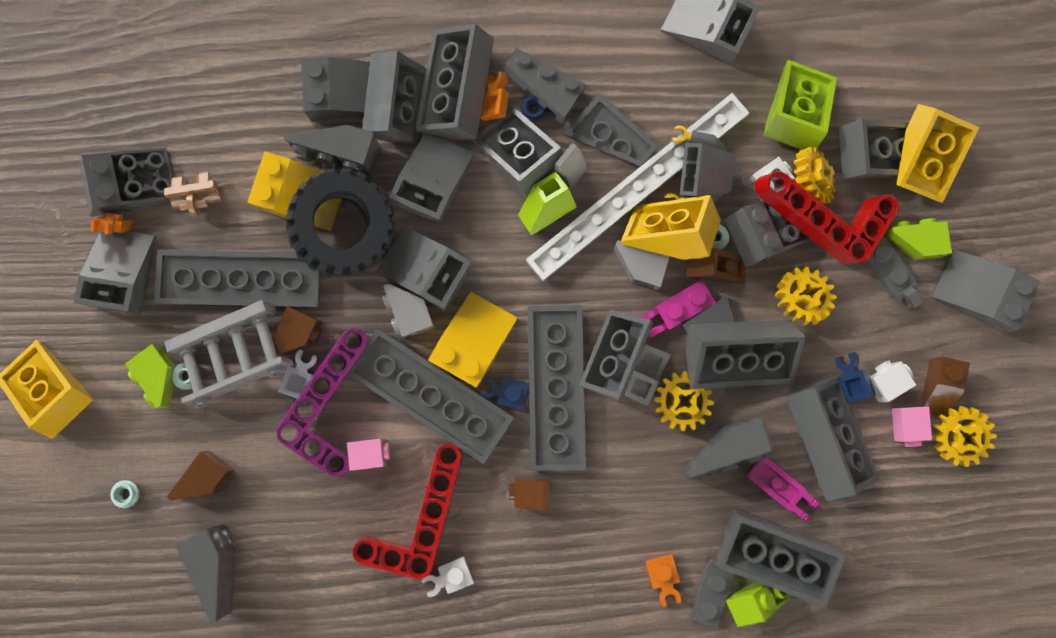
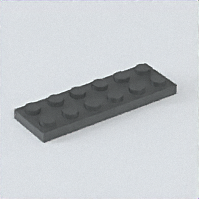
(235, 279)
(554, 388)
(430, 396)

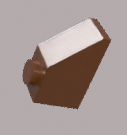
(718, 267)
(295, 332)
(944, 384)
(203, 477)
(530, 493)

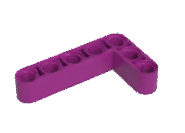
(318, 401)

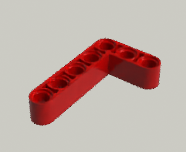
(826, 221)
(425, 522)

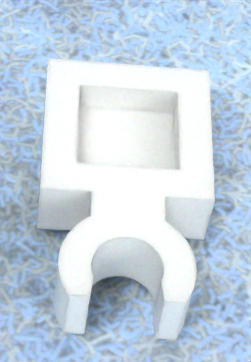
(452, 576)

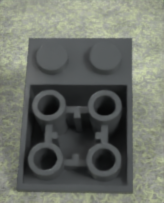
(712, 25)
(338, 147)
(431, 178)
(125, 180)
(763, 233)
(425, 268)
(116, 272)
(732, 444)

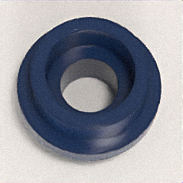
(529, 102)

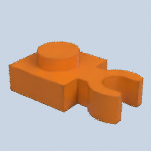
(495, 98)
(111, 223)
(663, 575)

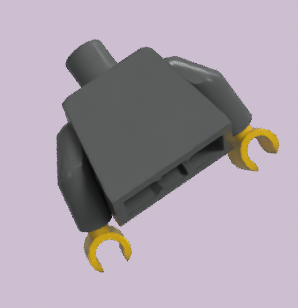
(706, 166)

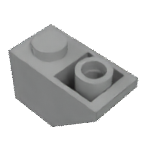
(642, 266)
(409, 312)

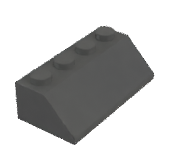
(455, 82)
(743, 353)
(832, 440)
(780, 557)

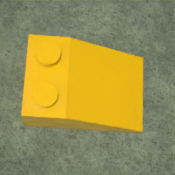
(933, 151)
(277, 184)
(674, 227)
(473, 339)
(43, 390)

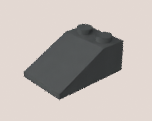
(334, 88)
(871, 149)
(519, 150)
(985, 291)
(210, 566)

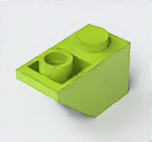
(546, 203)
(923, 240)
(153, 372)
(755, 603)

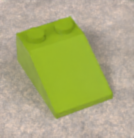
(801, 107)

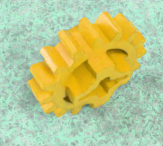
(815, 174)
(805, 296)
(692, 410)
(976, 431)

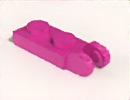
(680, 307)
(781, 487)

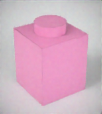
(911, 425)
(368, 454)

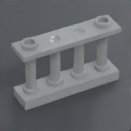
(210, 335)

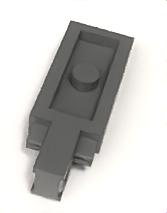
(894, 274)
(711, 594)

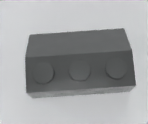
(393, 98)
(616, 355)

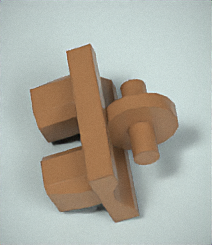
(193, 196)

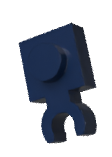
(854, 383)
(511, 392)

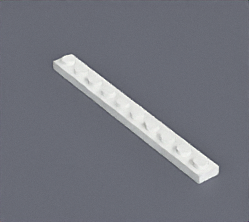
(630, 192)

